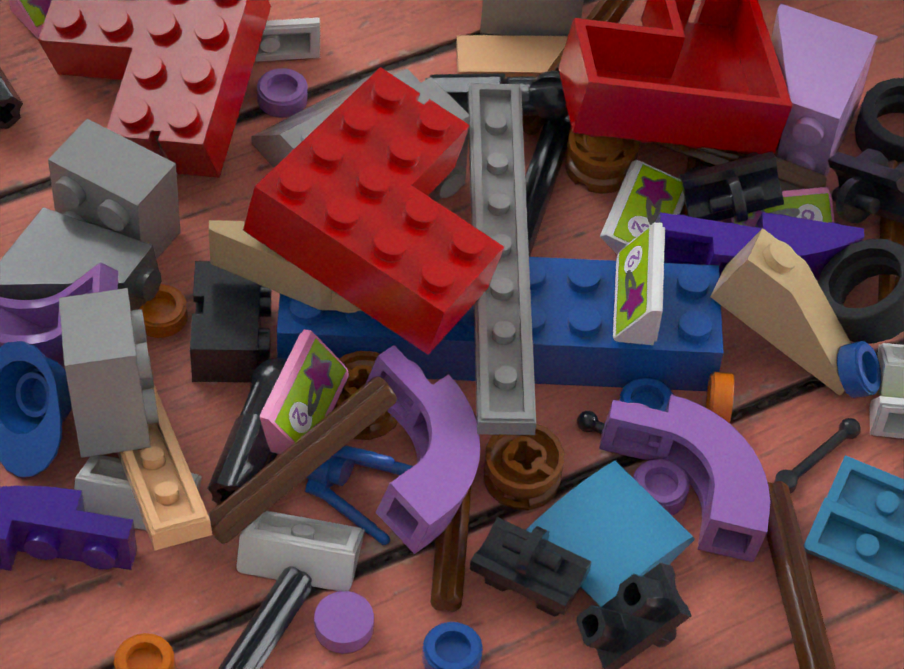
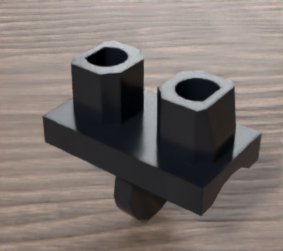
(867, 187)
(732, 188)
(530, 566)
(637, 617)

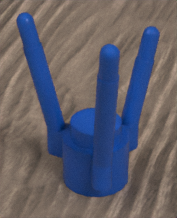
(338, 470)

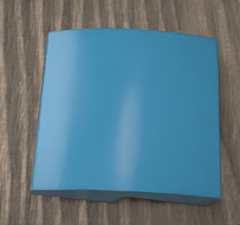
(862, 524)
(615, 528)

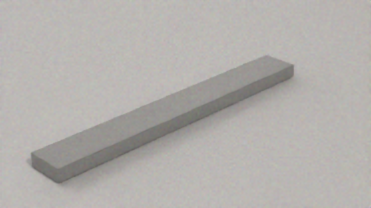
(504, 311)

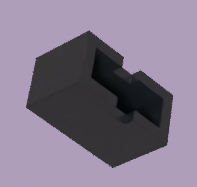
(227, 325)

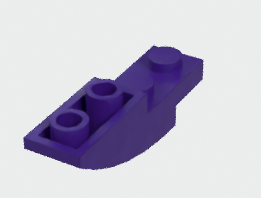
(717, 243)
(55, 525)

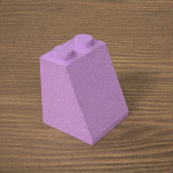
(825, 80)

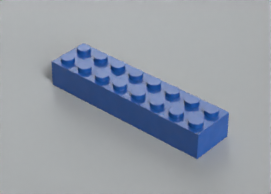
(569, 330)

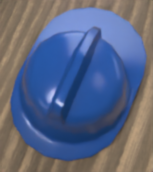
(31, 408)

